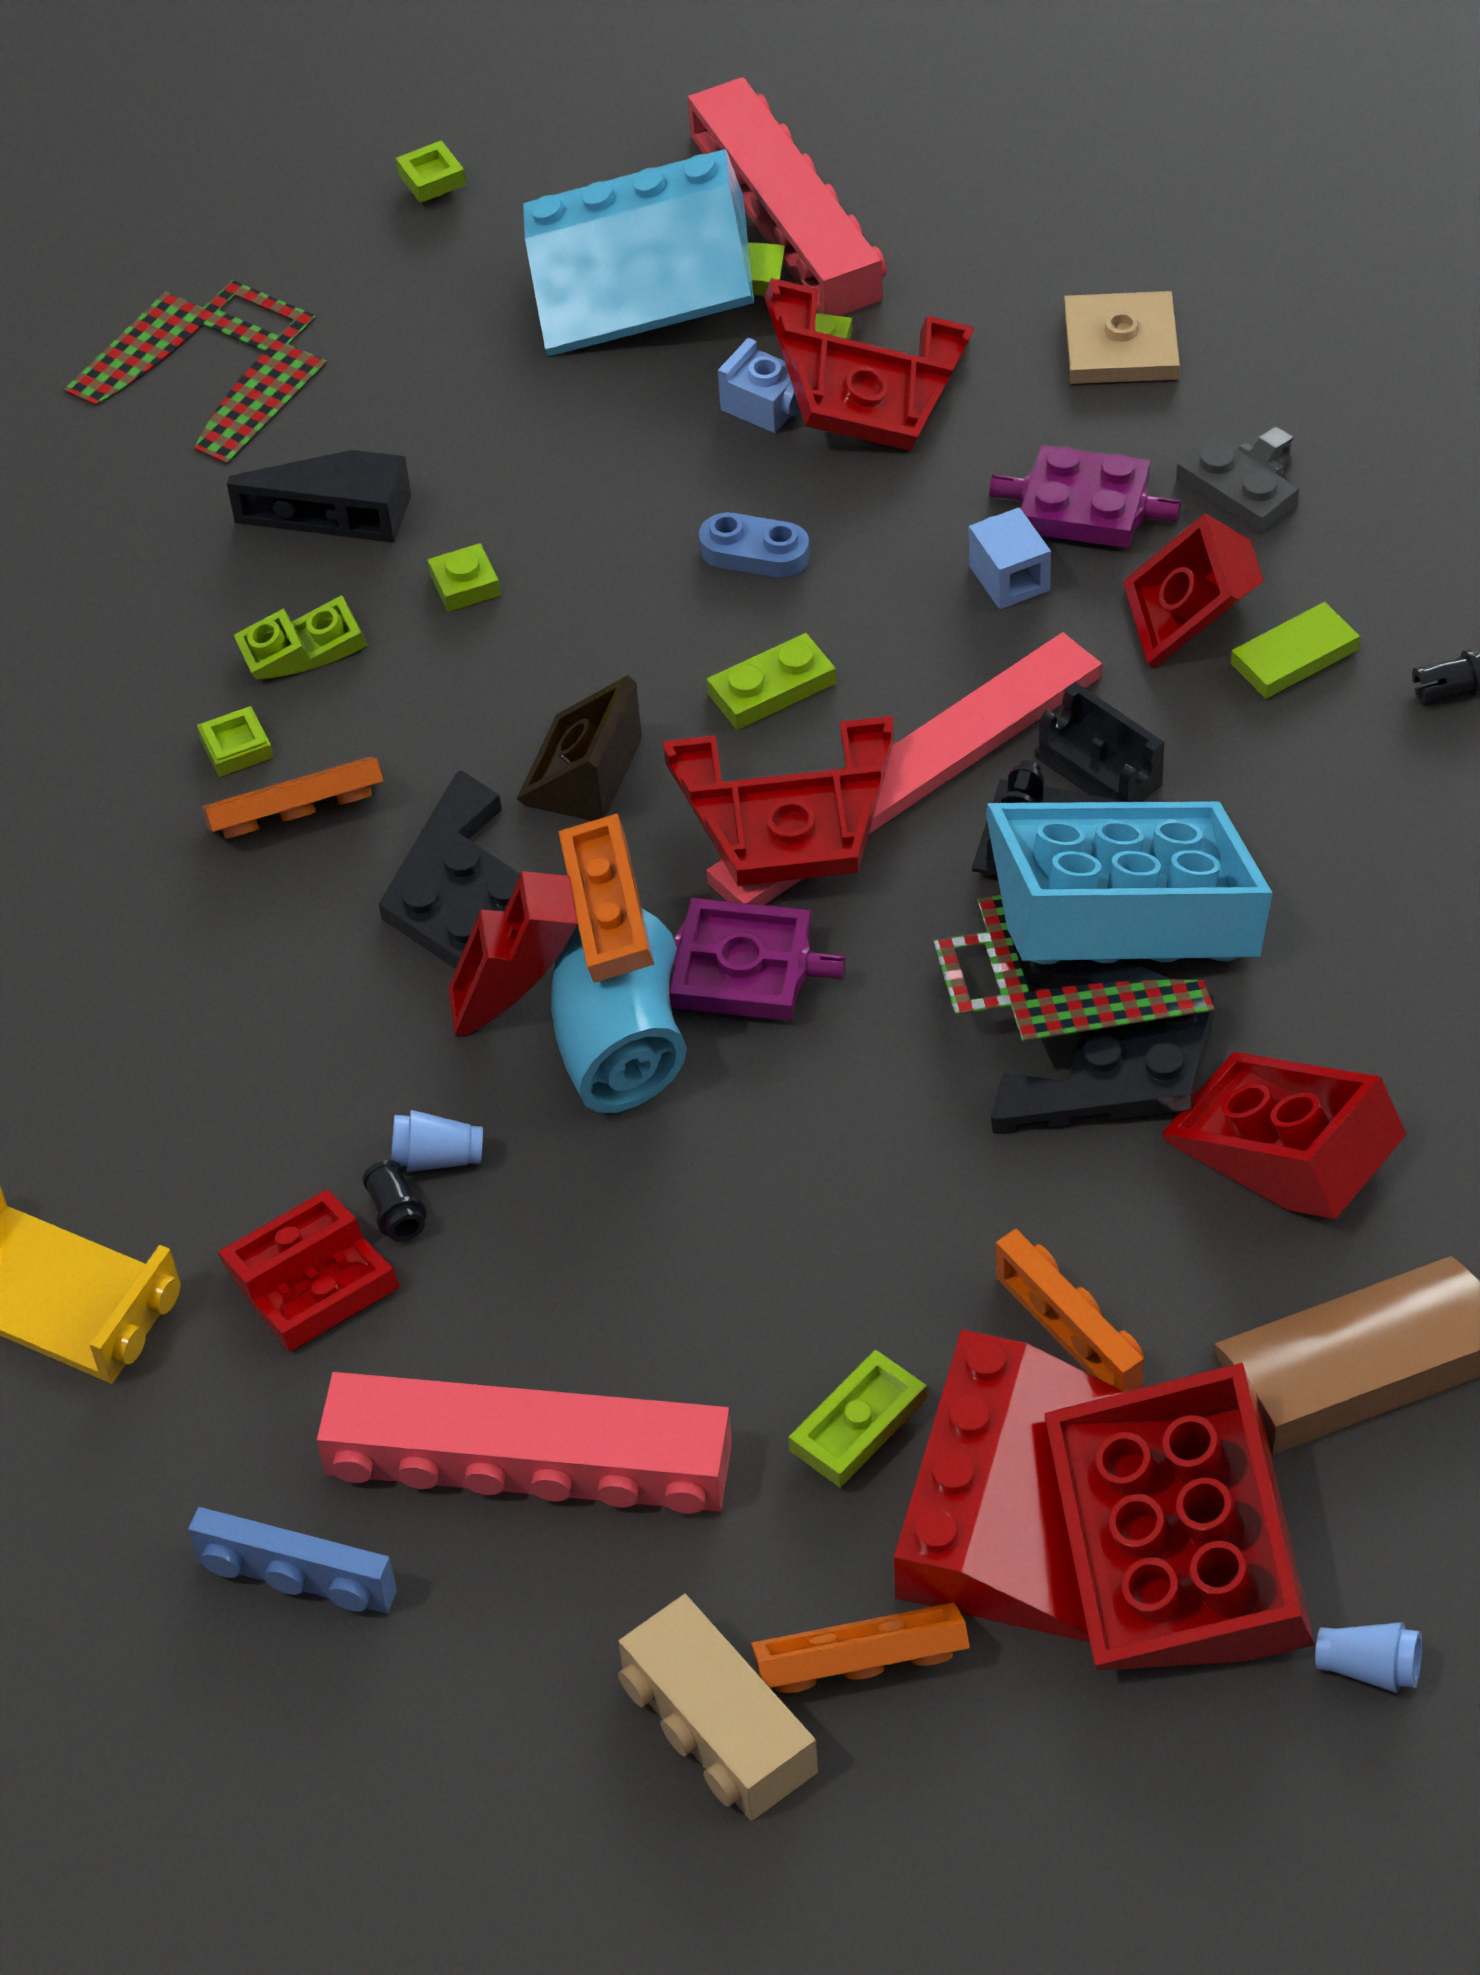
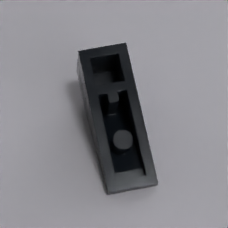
(329, 494)

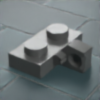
(1243, 479)

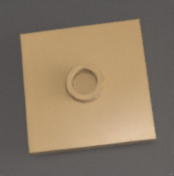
(1121, 337)

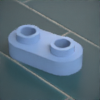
(754, 545)

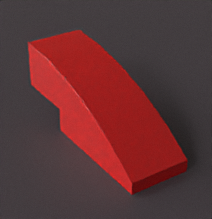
(511, 949)

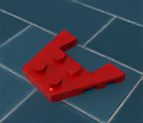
(858, 385)
(791, 821)

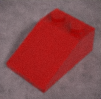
(1290, 1130)

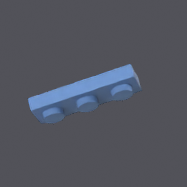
(292, 1561)

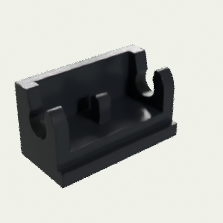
(1100, 748)

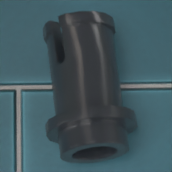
(1452, 675)
(398, 1211)

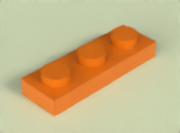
(293, 797)
(606, 898)
(1068, 1313)
(860, 1647)

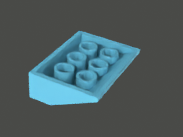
(638, 252)
(1127, 881)

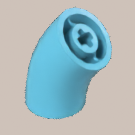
(619, 1030)

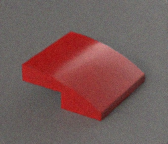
(308, 1270)

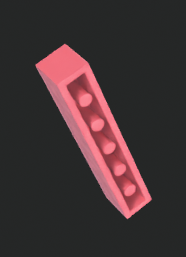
(789, 198)
(526, 1442)

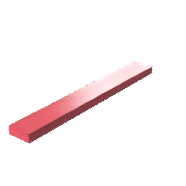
(955, 741)

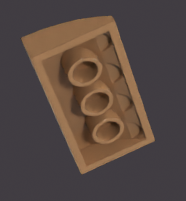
(1362, 1353)

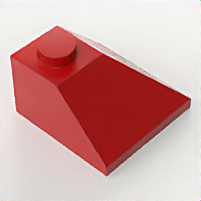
(1190, 586)

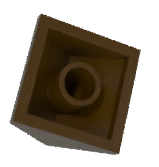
(586, 754)

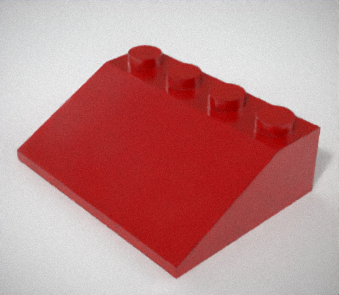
(987, 1496)
(1178, 1525)

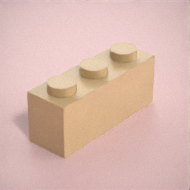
(716, 1708)

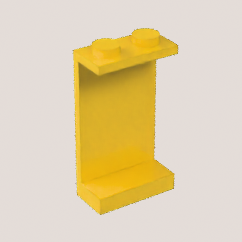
(78, 1296)

